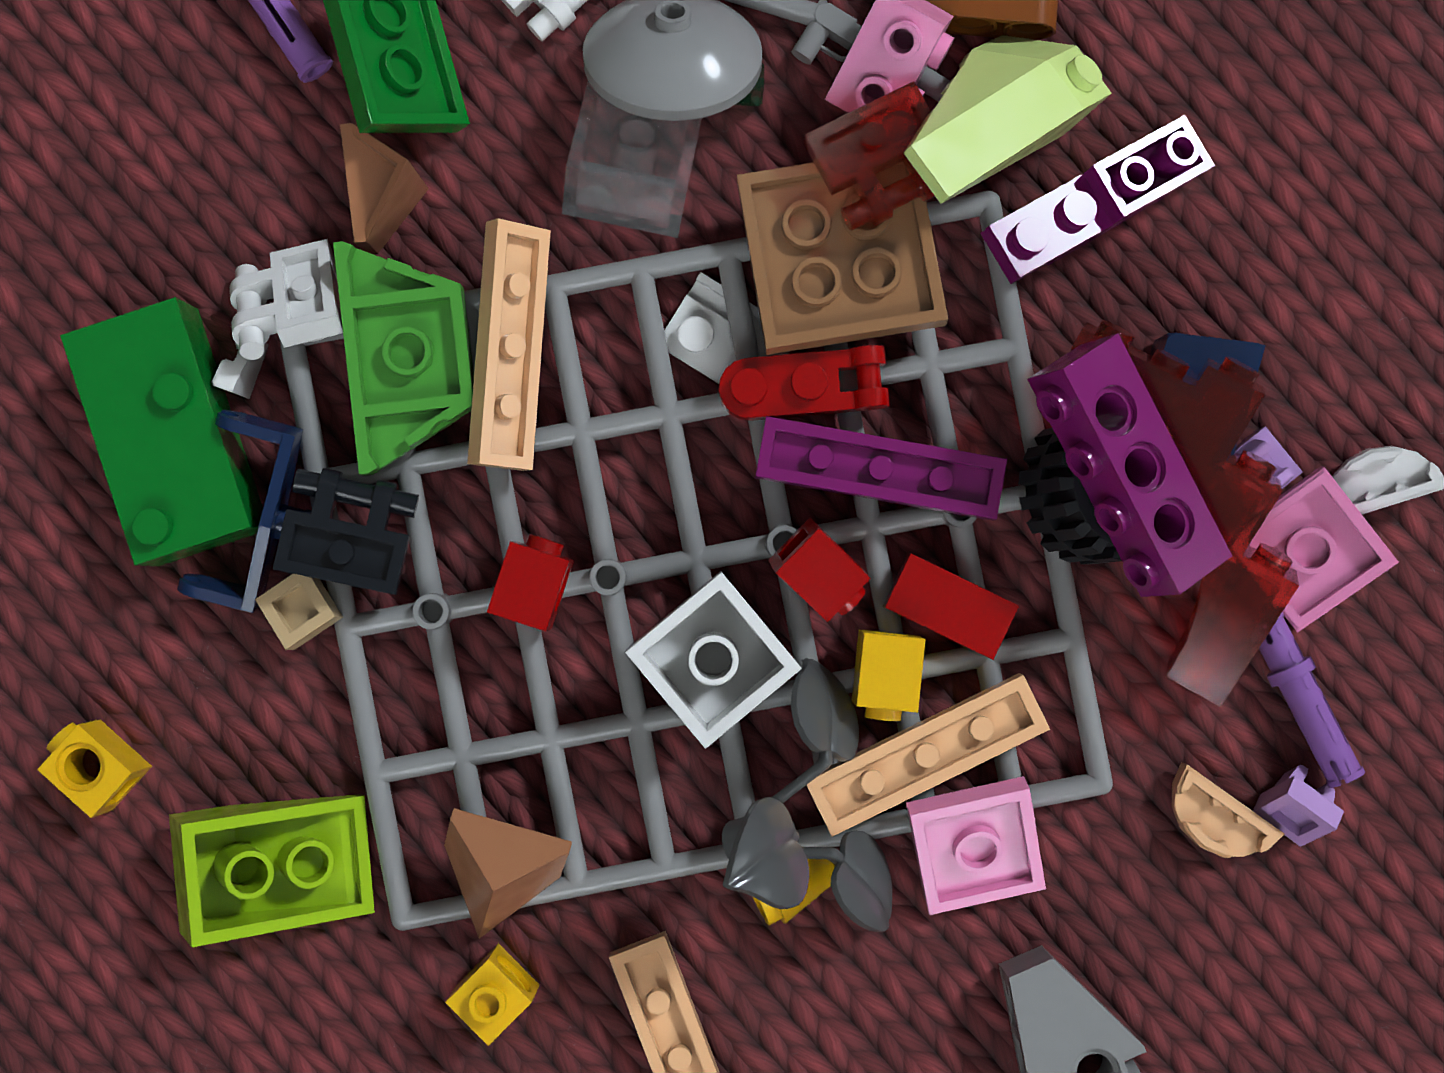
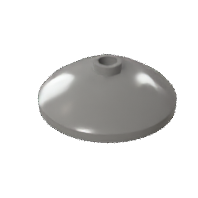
(672, 58)

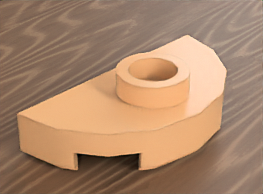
(1217, 819)

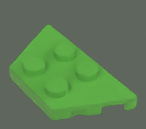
(402, 354)

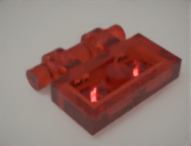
(866, 143)

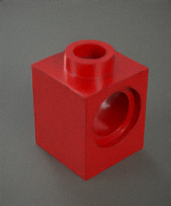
(820, 571)
(531, 583)

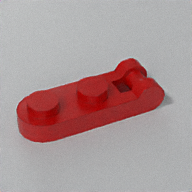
(803, 384)

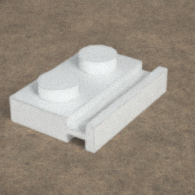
(702, 333)

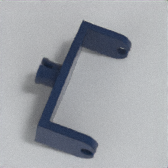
(271, 520)

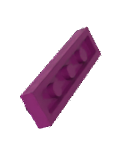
(881, 468)

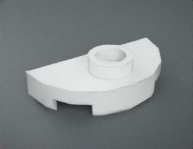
(1387, 477)

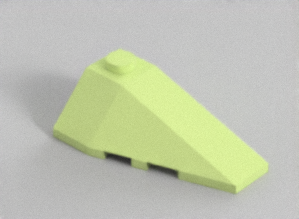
(1002, 108)

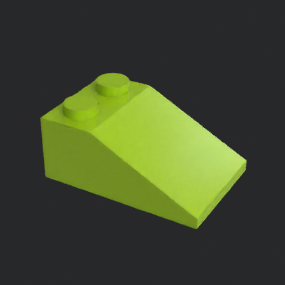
(270, 867)

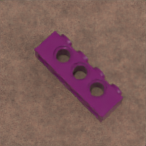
(1153, 506)

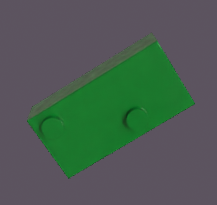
(153, 420)

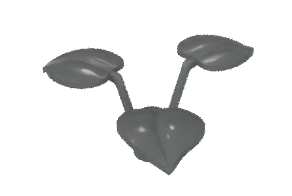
(764, 843)

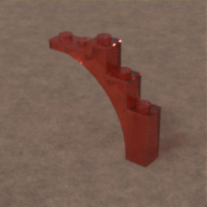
(1251, 588)

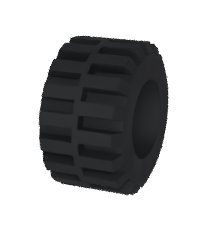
(1061, 506)

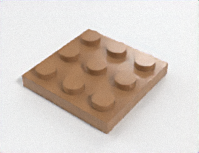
(833, 283)

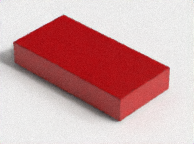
(951, 606)

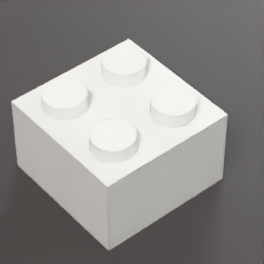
(713, 659)

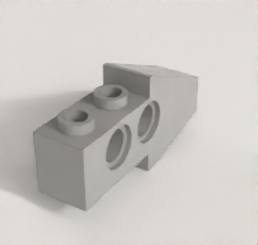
(1061, 1021)

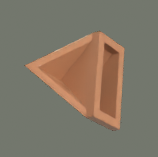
(380, 188)
(500, 865)

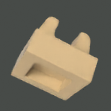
(298, 609)

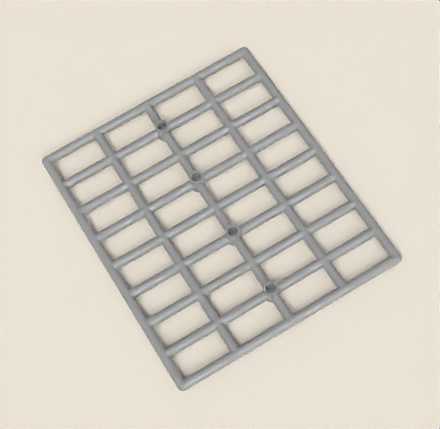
(609, 577)

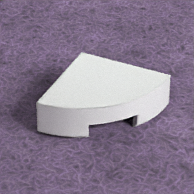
(238, 375)

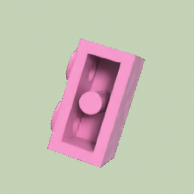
(891, 51)

